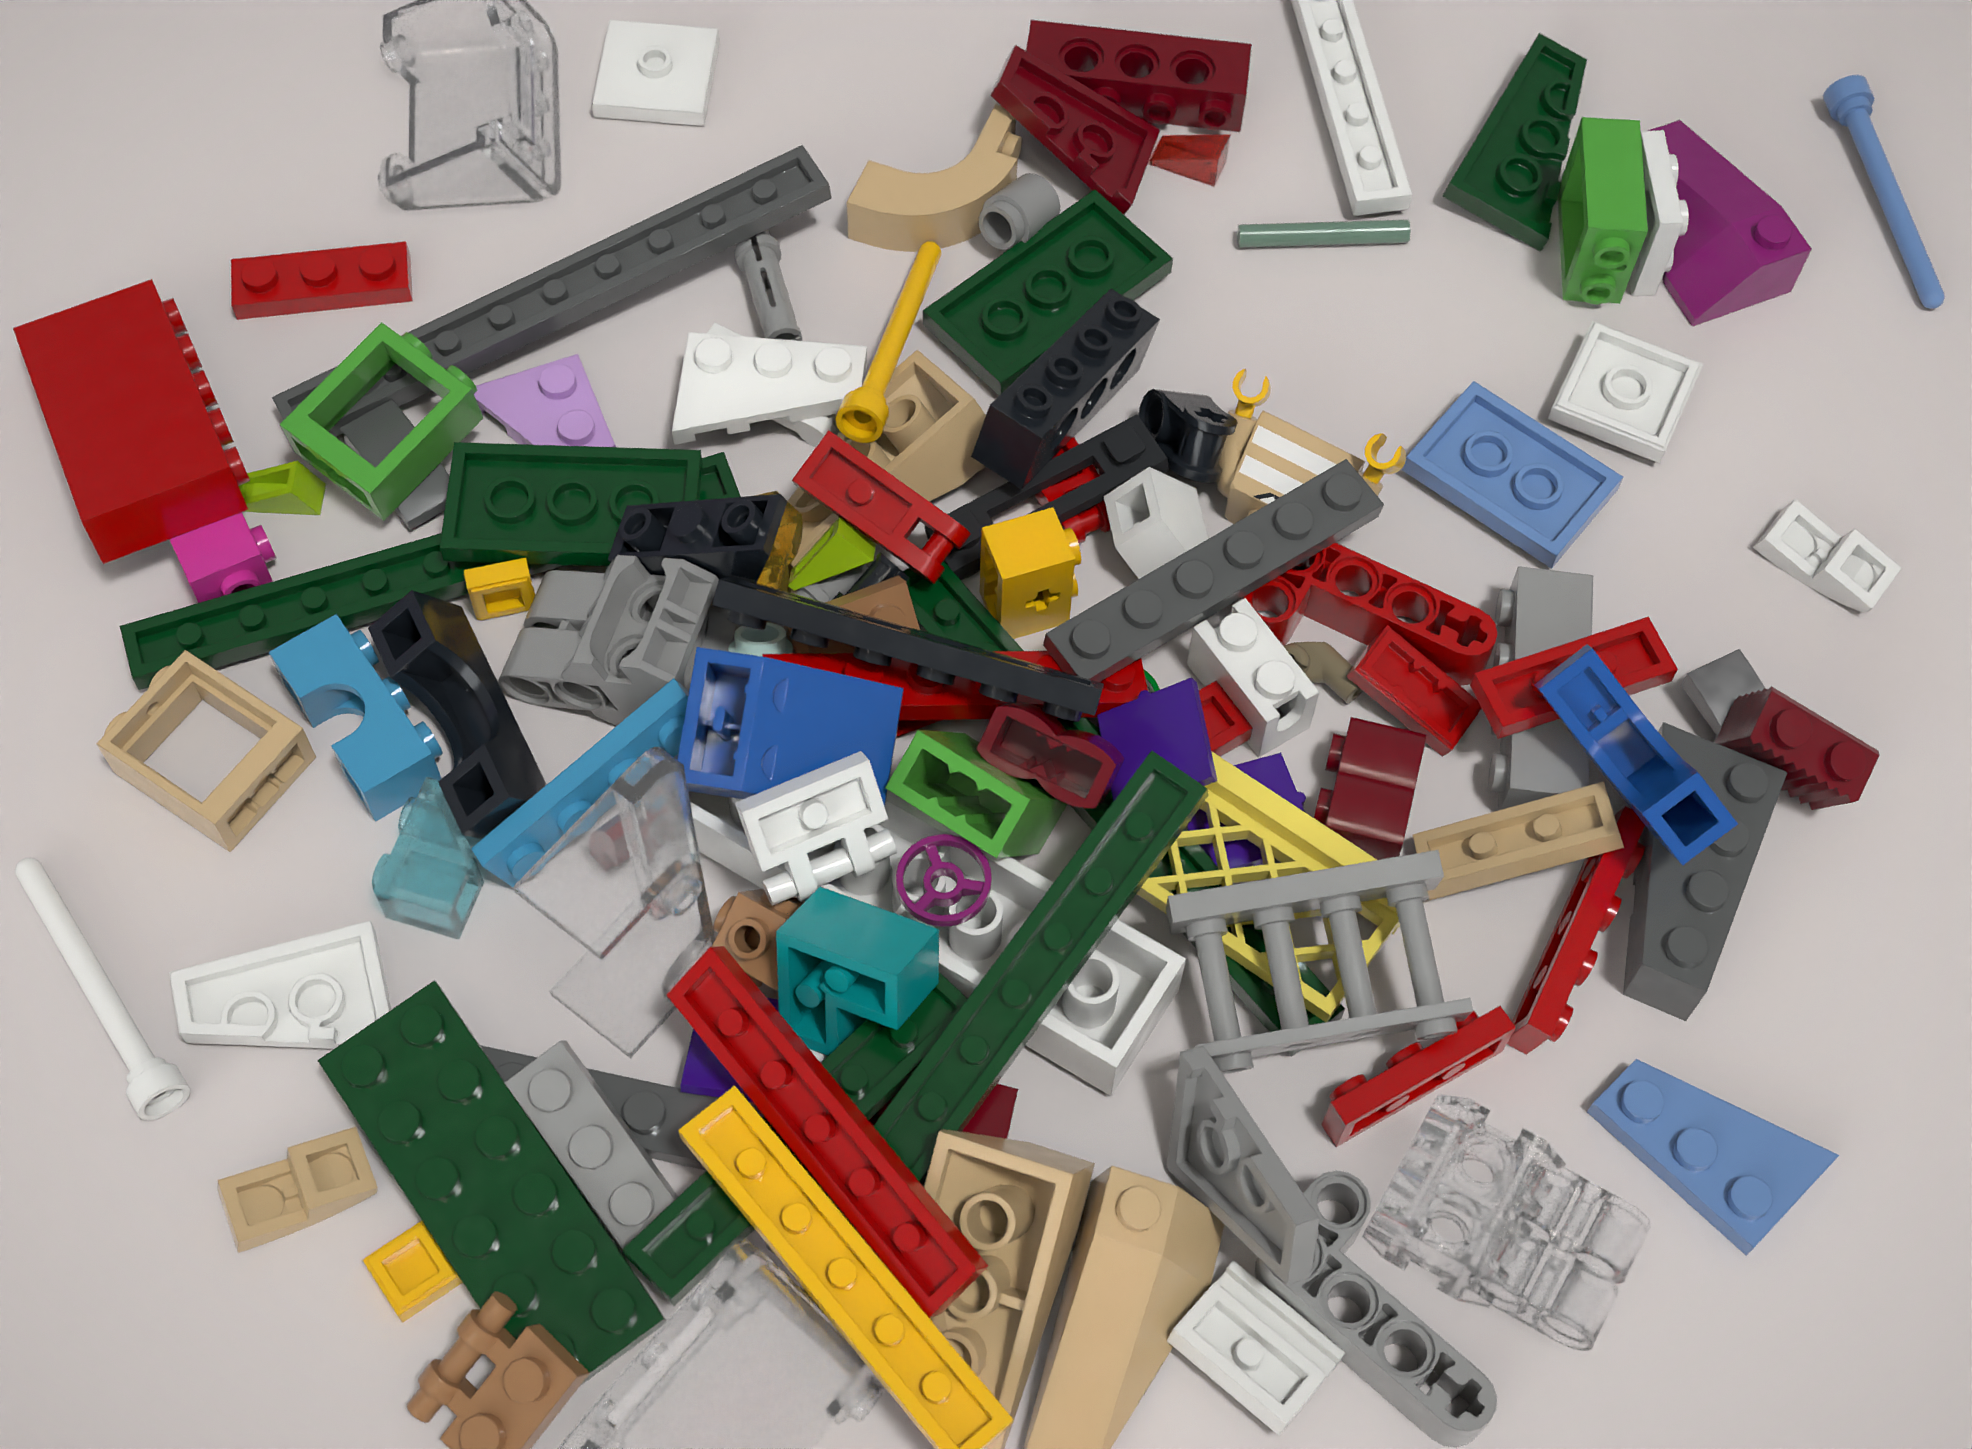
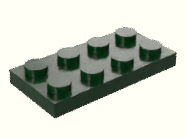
(1041, 287)
(554, 499)

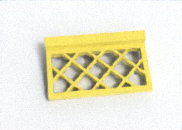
(1280, 833)

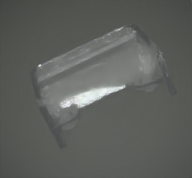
(632, 895)

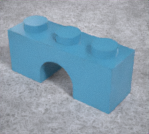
(334, 676)

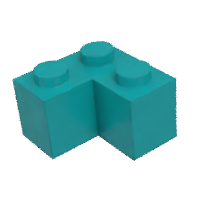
(851, 965)

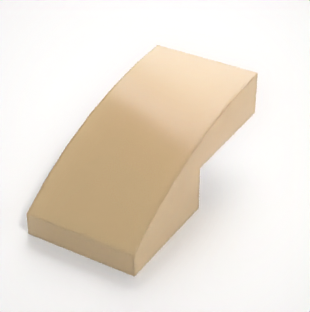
(298, 1191)

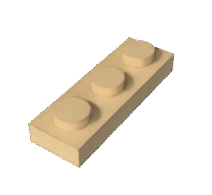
(1522, 839)

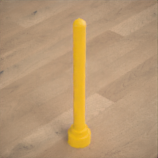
(865, 408)

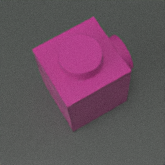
(224, 557)

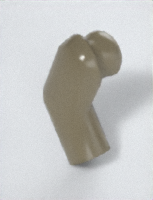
(1325, 665)

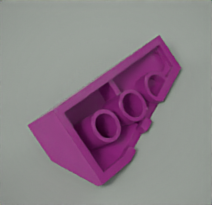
(1737, 236)

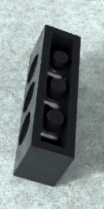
(1064, 388)

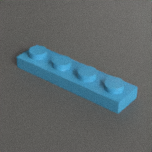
(541, 821)

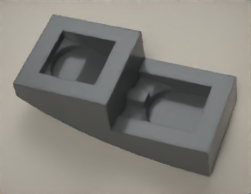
(375, 437)

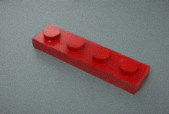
(1568, 953)

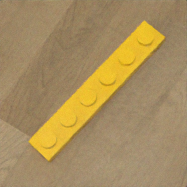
(844, 1276)

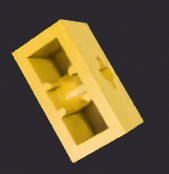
(1029, 572)

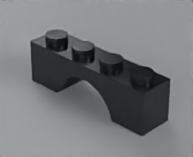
(440, 661)

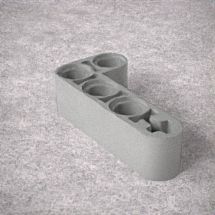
(1382, 1323)

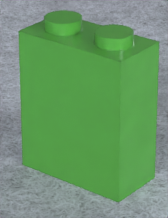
(972, 798)

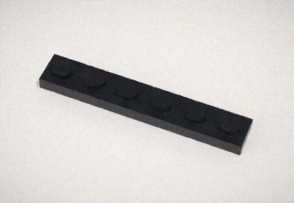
(882, 640)

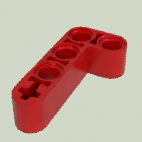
(1463, 631)

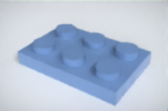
(1512, 474)

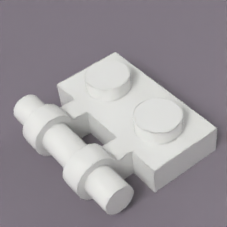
(812, 813)

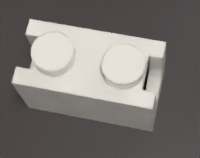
(1255, 675)

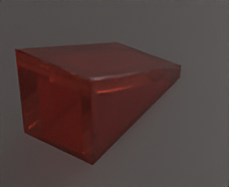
(1193, 156)

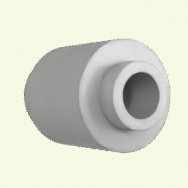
(1018, 211)

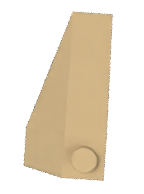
(922, 444)
(1021, 1216)
(1132, 1278)

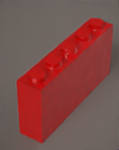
(132, 420)

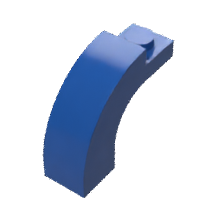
(1635, 757)

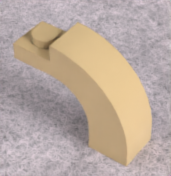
(908, 208)

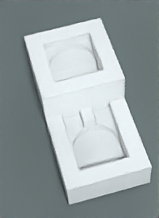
(1838, 567)

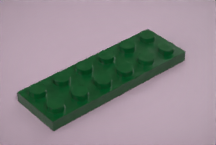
(488, 1180)

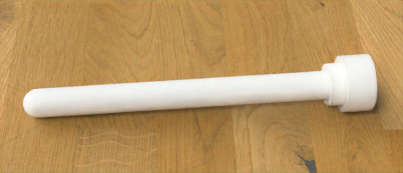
(153, 1085)

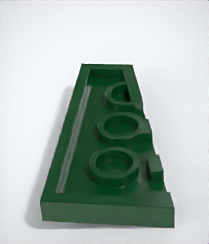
(1520, 151)

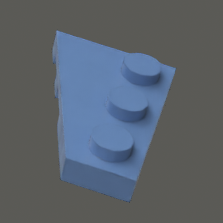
(1710, 1152)

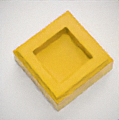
(500, 588)
(412, 1271)

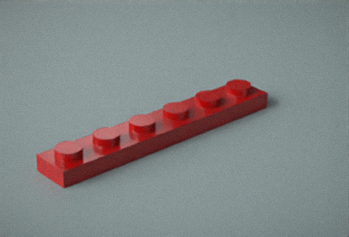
(962, 700)
(827, 1132)

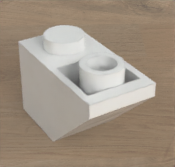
(1154, 520)

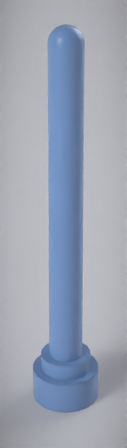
(1851, 104)

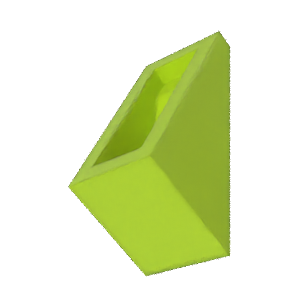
(284, 490)
(835, 552)

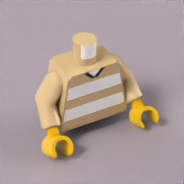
(1274, 457)

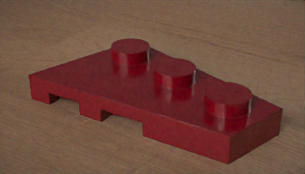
(1079, 126)

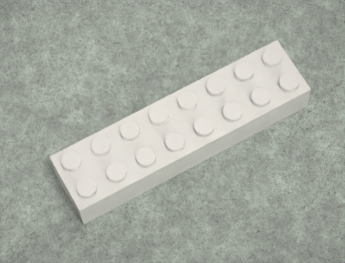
(1099, 1017)

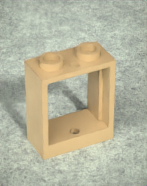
(252, 784)

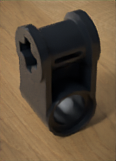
(1188, 431)

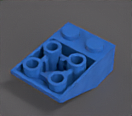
(773, 720)

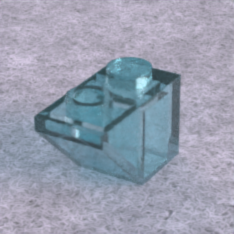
(431, 869)

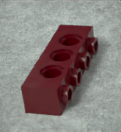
(1152, 73)

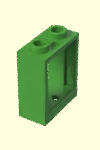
(1602, 210)
(417, 455)

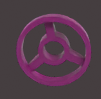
(937, 868)

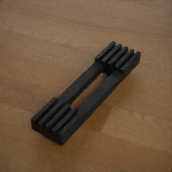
(1117, 454)

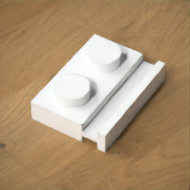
(1256, 1347)

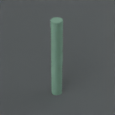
(1323, 233)

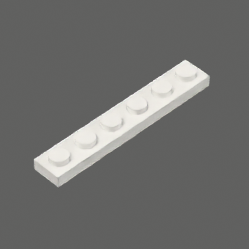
(1353, 106)

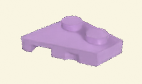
(547, 405)

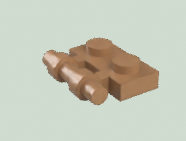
(519, 1396)

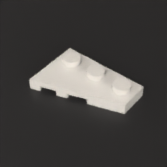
(757, 379)
(287, 993)

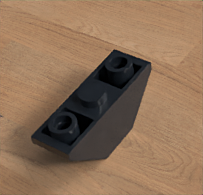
(714, 534)

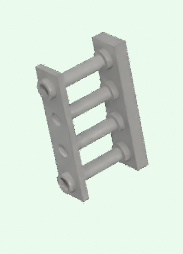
(1339, 897)

